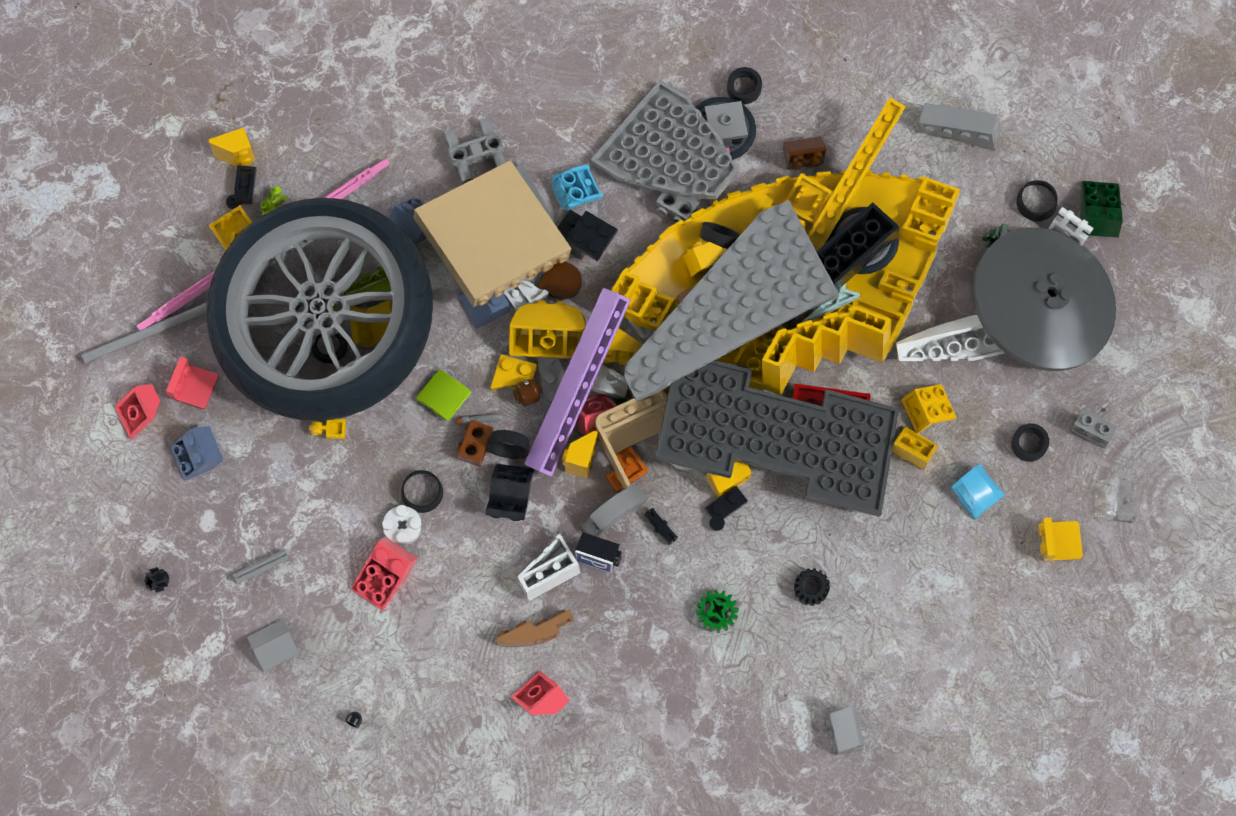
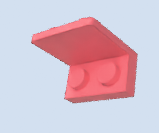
(191, 384)

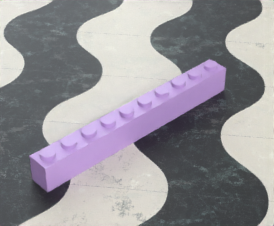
(577, 382)

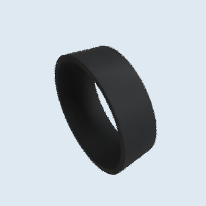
(1030, 214)
(718, 234)
(516, 451)
(425, 508)

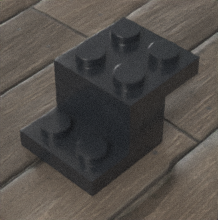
(586, 234)
(509, 492)

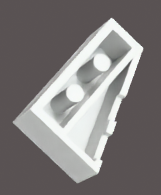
(549, 569)

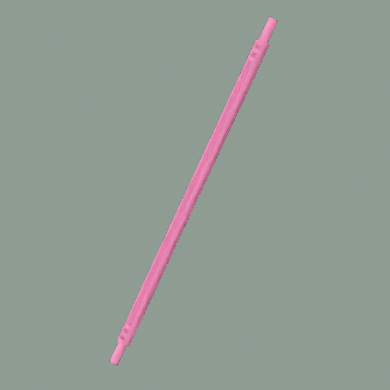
(204, 284)

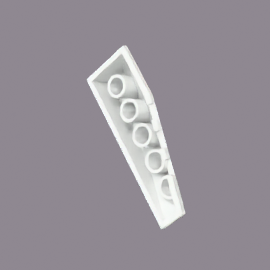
(952, 340)

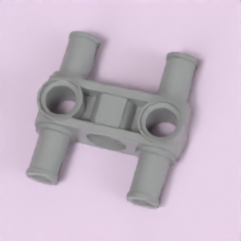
(475, 150)

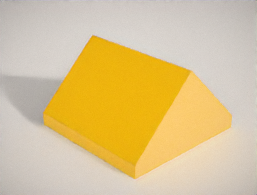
(914, 448)

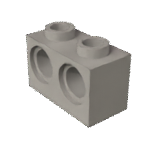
(679, 203)
(1093, 428)

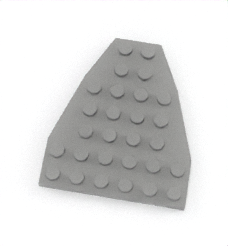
(668, 148)

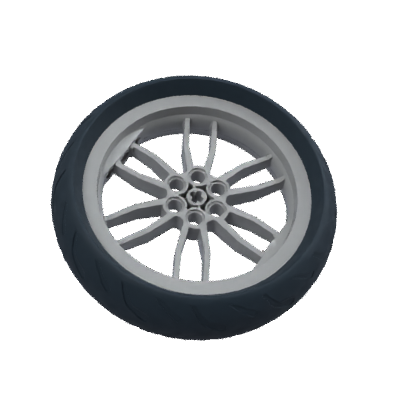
(280, 236)

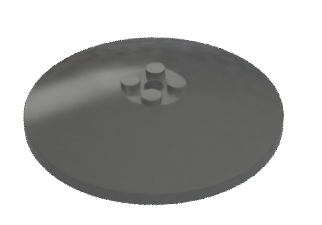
(1024, 318)

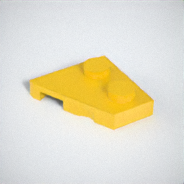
(512, 371)

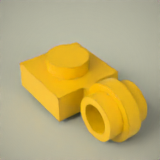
(334, 429)

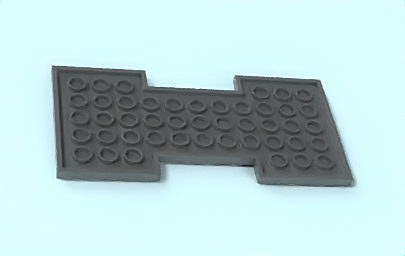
(835, 446)

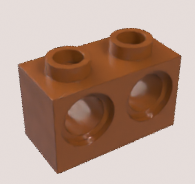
(478, 444)

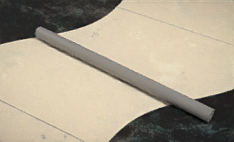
(144, 333)

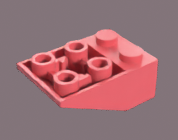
(384, 573)

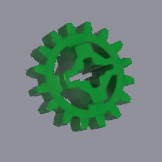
(724, 607)

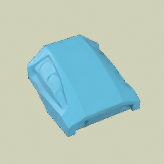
(575, 187)
(977, 491)

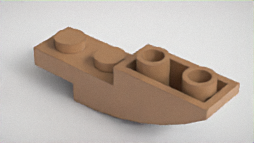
(527, 635)

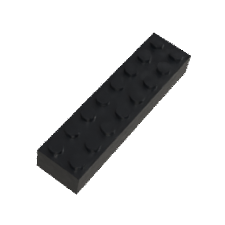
(853, 249)

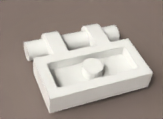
(1063, 226)

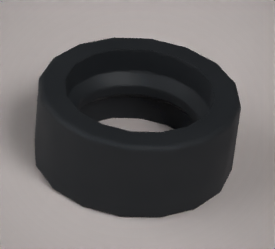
(749, 73)
(325, 358)
(1038, 430)

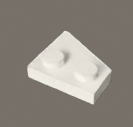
(524, 294)

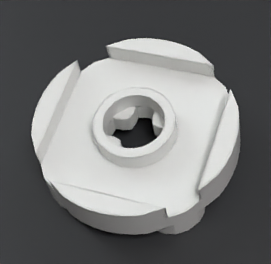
(402, 514)

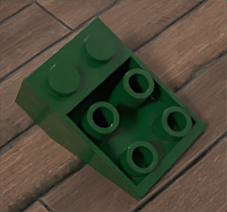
(1101, 208)

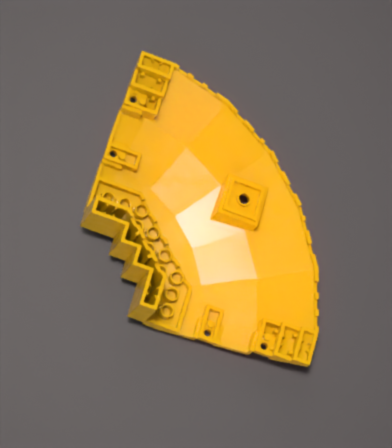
(862, 326)

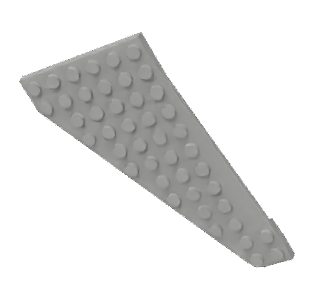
(749, 291)

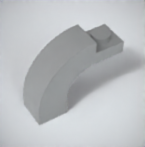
(614, 509)

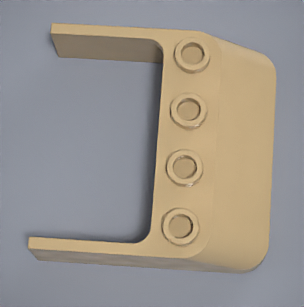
(629, 425)

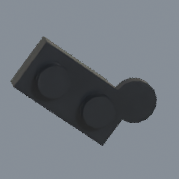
(243, 187)
(725, 507)

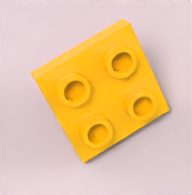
(808, 198)
(230, 226)

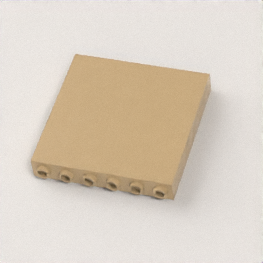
(492, 233)

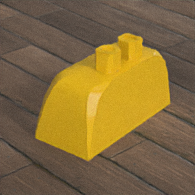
(546, 330)

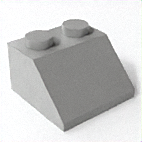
(845, 731)

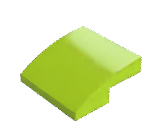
(443, 395)

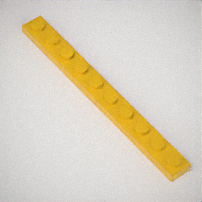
(855, 173)

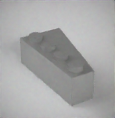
(961, 125)

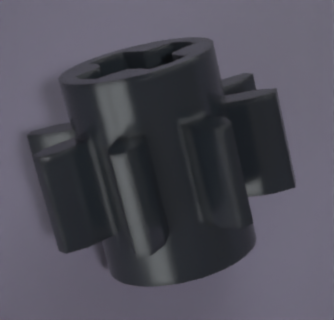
(156, 579)

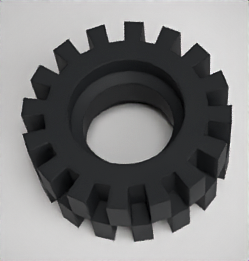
(806, 597)

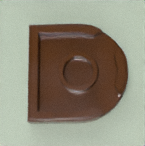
(561, 281)

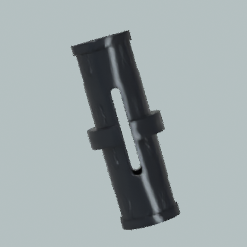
(661, 526)

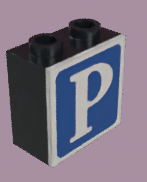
(598, 553)

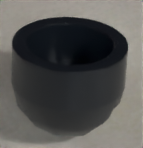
(354, 719)

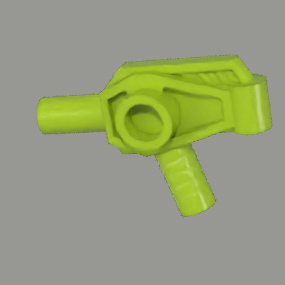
(273, 200)

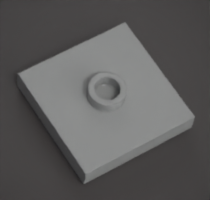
(727, 120)

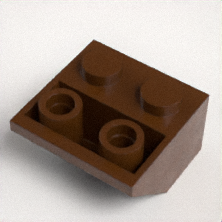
(804, 153)

